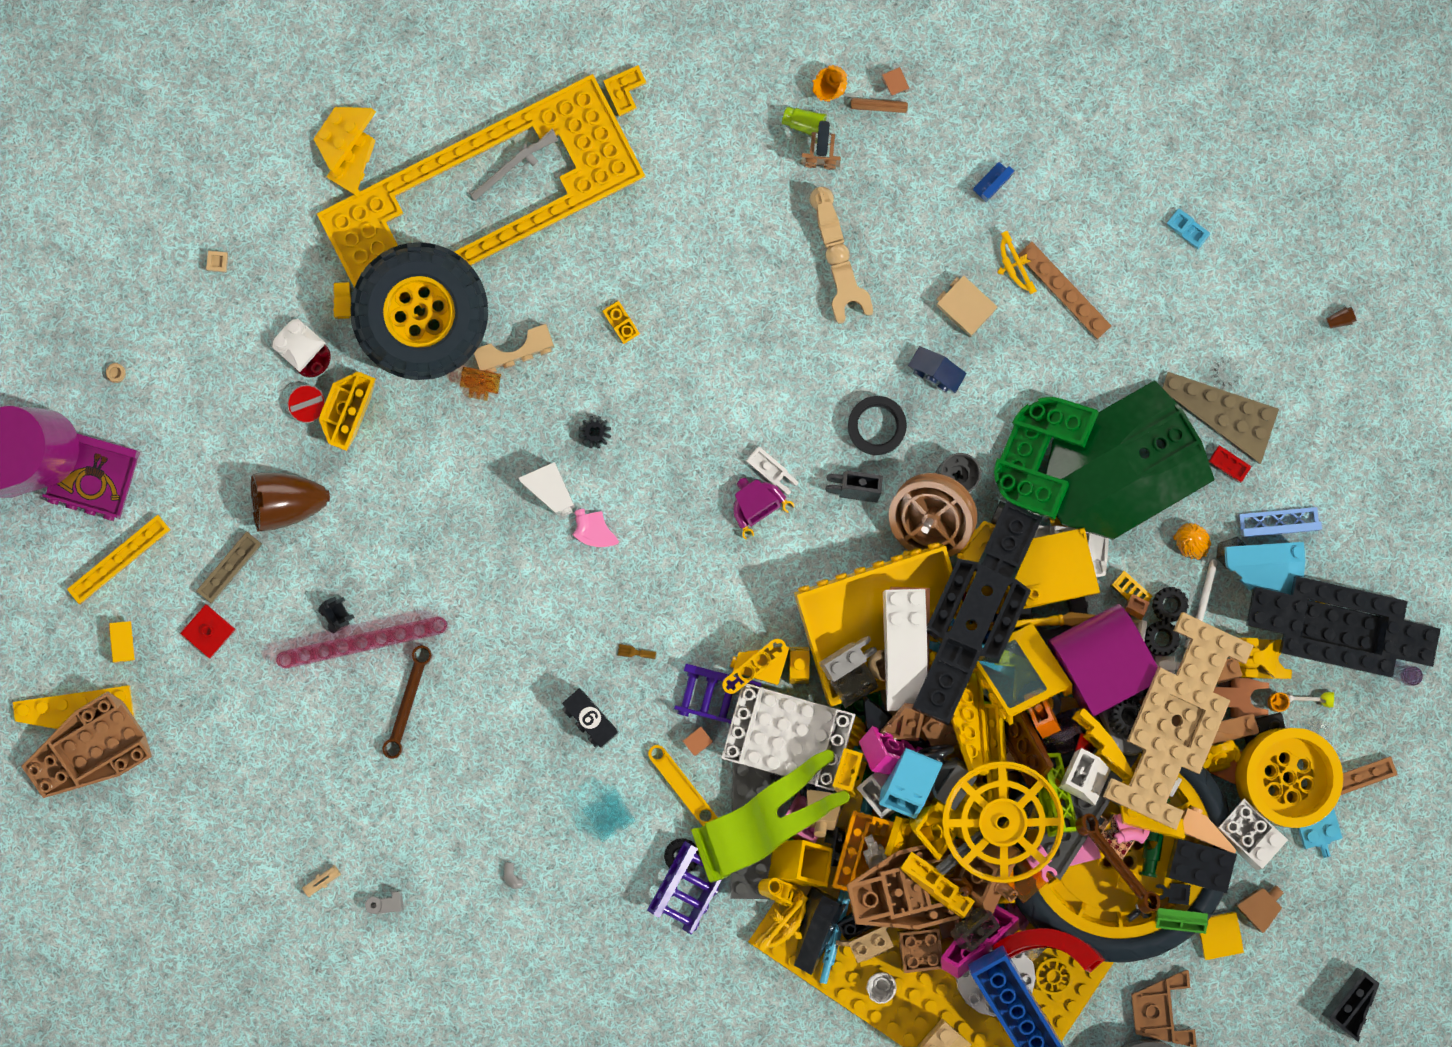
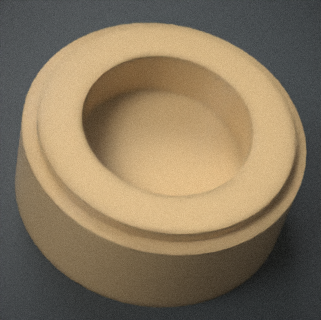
(115, 373)

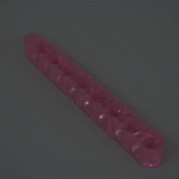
(352, 641)

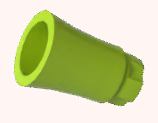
(802, 120)

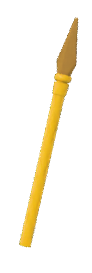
(1069, 619)

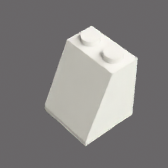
(549, 488)

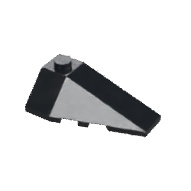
(816, 928)

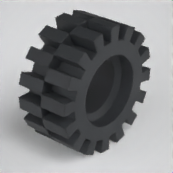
(1172, 592)
(1173, 638)
(1117, 722)
(670, 851)

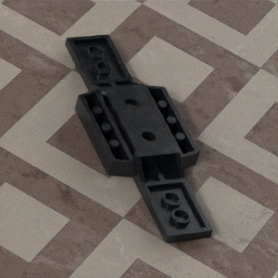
(962, 647)

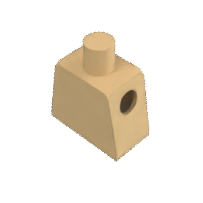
(827, 822)

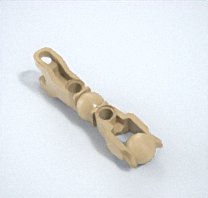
(838, 256)

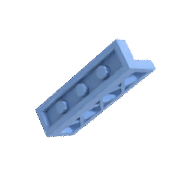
(1281, 529)

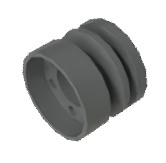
(963, 465)

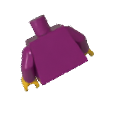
(756, 502)

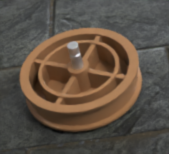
(931, 511)

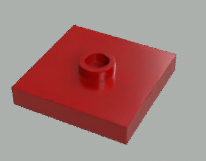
(208, 631)

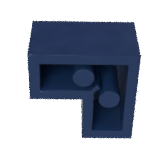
(937, 370)

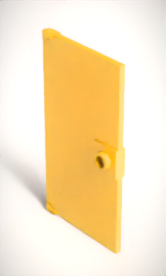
(1053, 569)

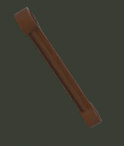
(407, 702)
(1117, 863)

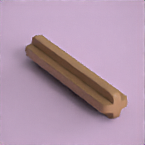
(879, 105)

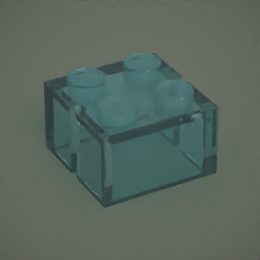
(609, 815)

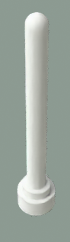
(1205, 594)

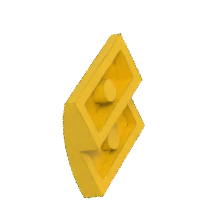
(1222, 936)

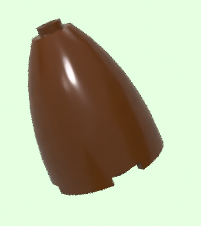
(284, 500)

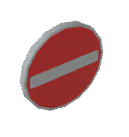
(306, 403)

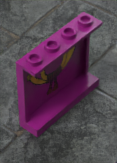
(98, 479)

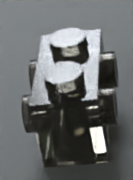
(854, 685)
(974, 929)

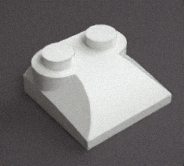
(297, 344)

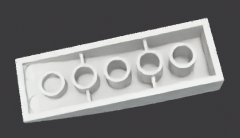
(904, 645)

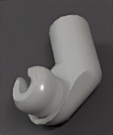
(510, 878)

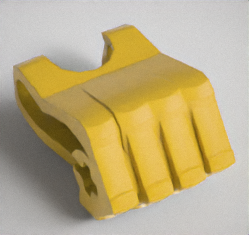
(1264, 660)

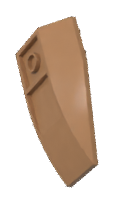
(88, 748)

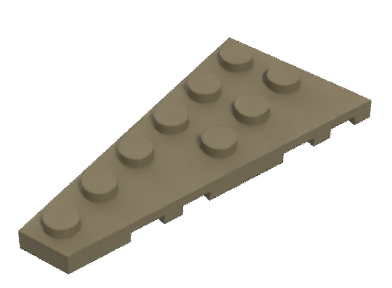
(1232, 416)

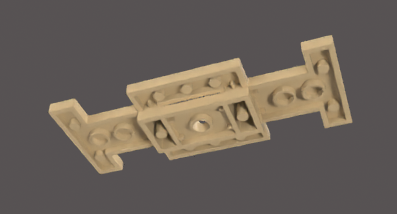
(1185, 696)

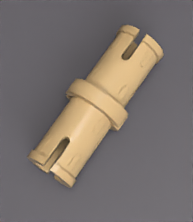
(310, 888)

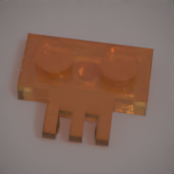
(480, 382)

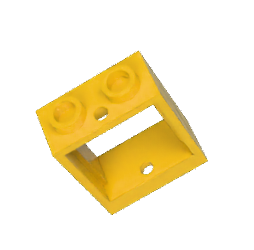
(850, 766)

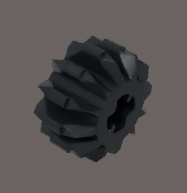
(594, 439)

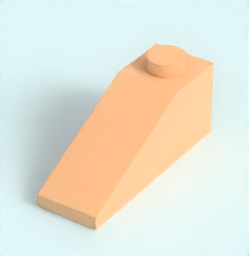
(1203, 829)

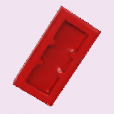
(1229, 464)

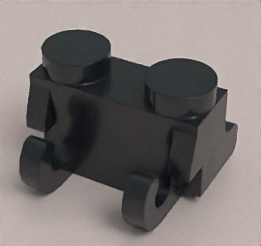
(335, 614)

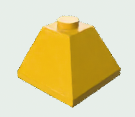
(929, 830)

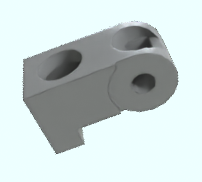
(379, 905)

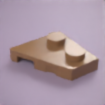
(905, 724)

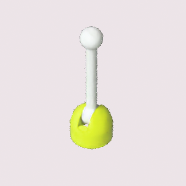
(1325, 699)

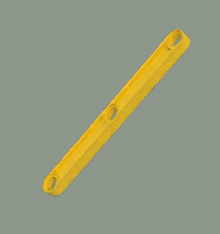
(681, 785)

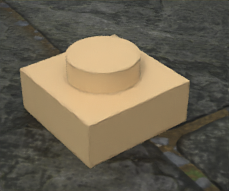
(217, 261)

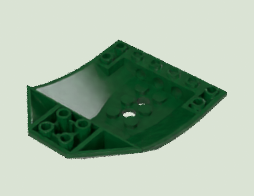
(1109, 480)

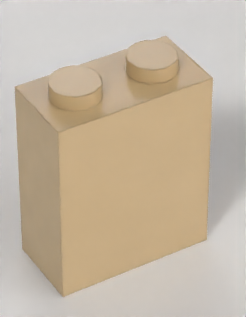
(966, 305)

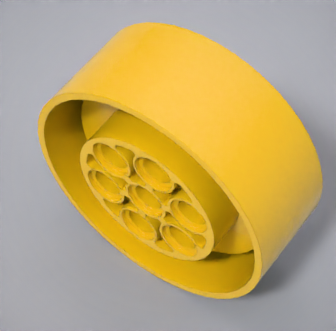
(1320, 770)

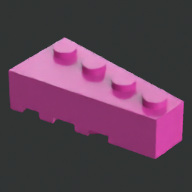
(882, 750)
(956, 960)

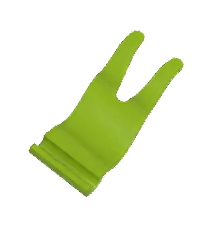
(756, 829)

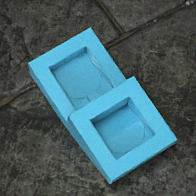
(1188, 228)

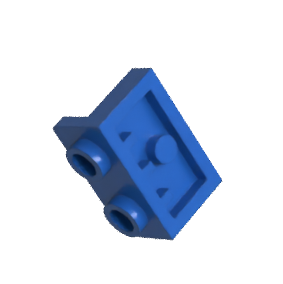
(993, 181)

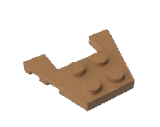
(1154, 1011)

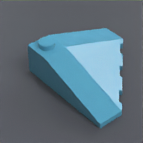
(1267, 565)

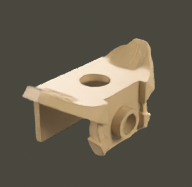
(869, 944)

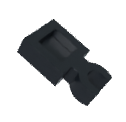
(1176, 893)

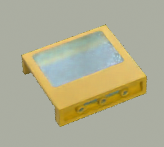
(1024, 674)

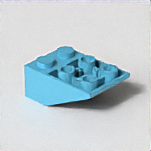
(909, 783)

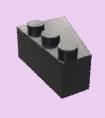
(1352, 1003)

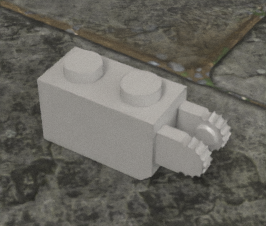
(846, 659)

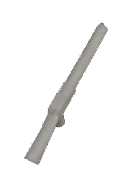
(546, 140)

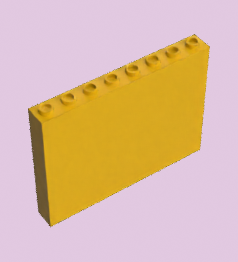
(852, 604)

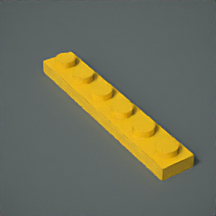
(118, 559)

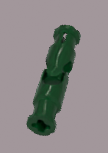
(1150, 855)

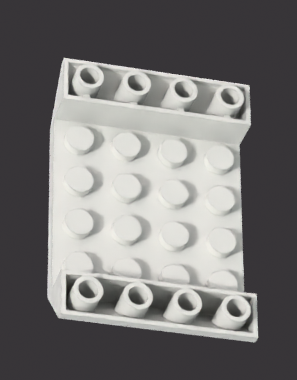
(784, 732)

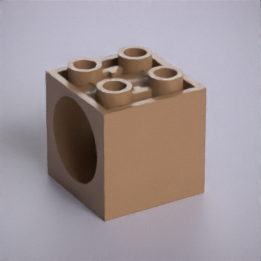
(920, 949)

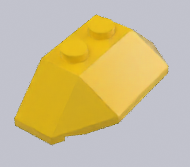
(346, 409)

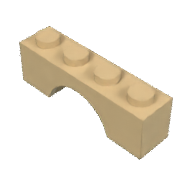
(537, 342)

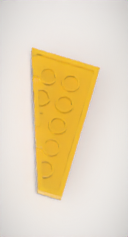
(55, 710)
(970, 723)

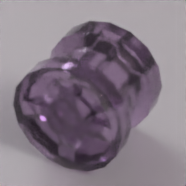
(1415, 676)

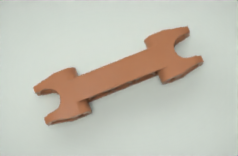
(1240, 695)

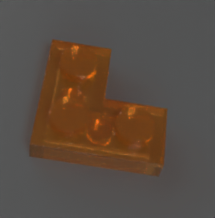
(1028, 887)

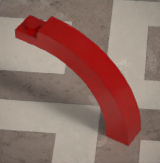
(1048, 938)

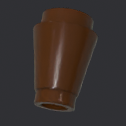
(1342, 318)

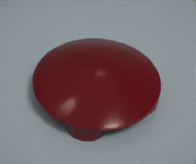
(317, 364)

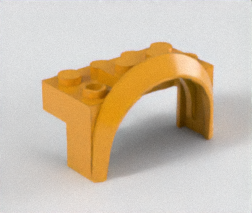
(852, 859)

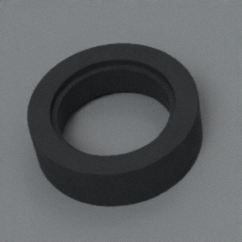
(893, 408)

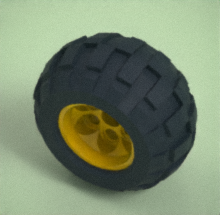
(432, 351)

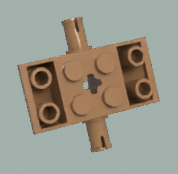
(984, 892)

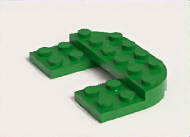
(1021, 458)

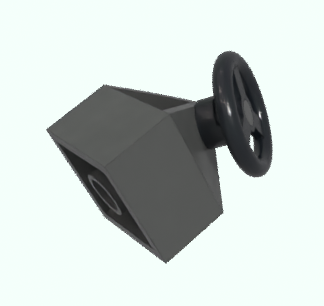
(949, 774)

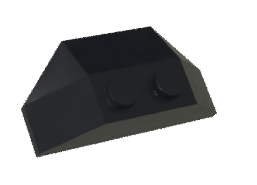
(878, 718)

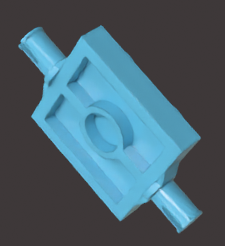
(1321, 833)

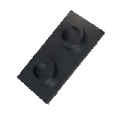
(836, 839)

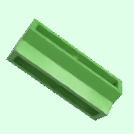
(1181, 920)

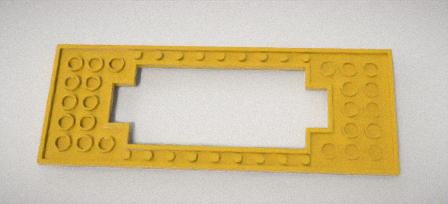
(575, 113)

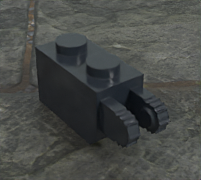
(856, 486)

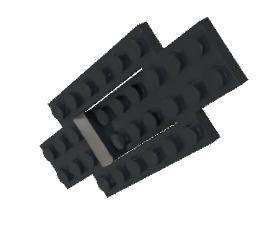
(1341, 634)

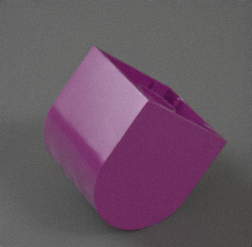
(35, 449)
(1104, 660)

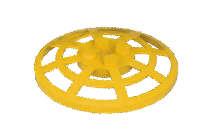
(1003, 808)

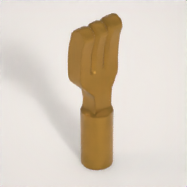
(630, 651)

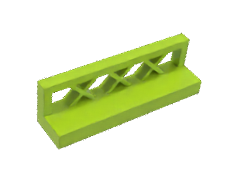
(1048, 803)

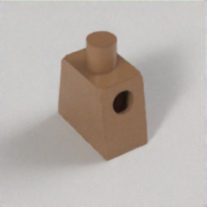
(1261, 907)

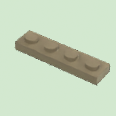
(229, 567)

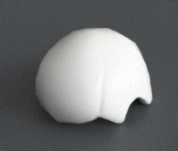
(881, 987)

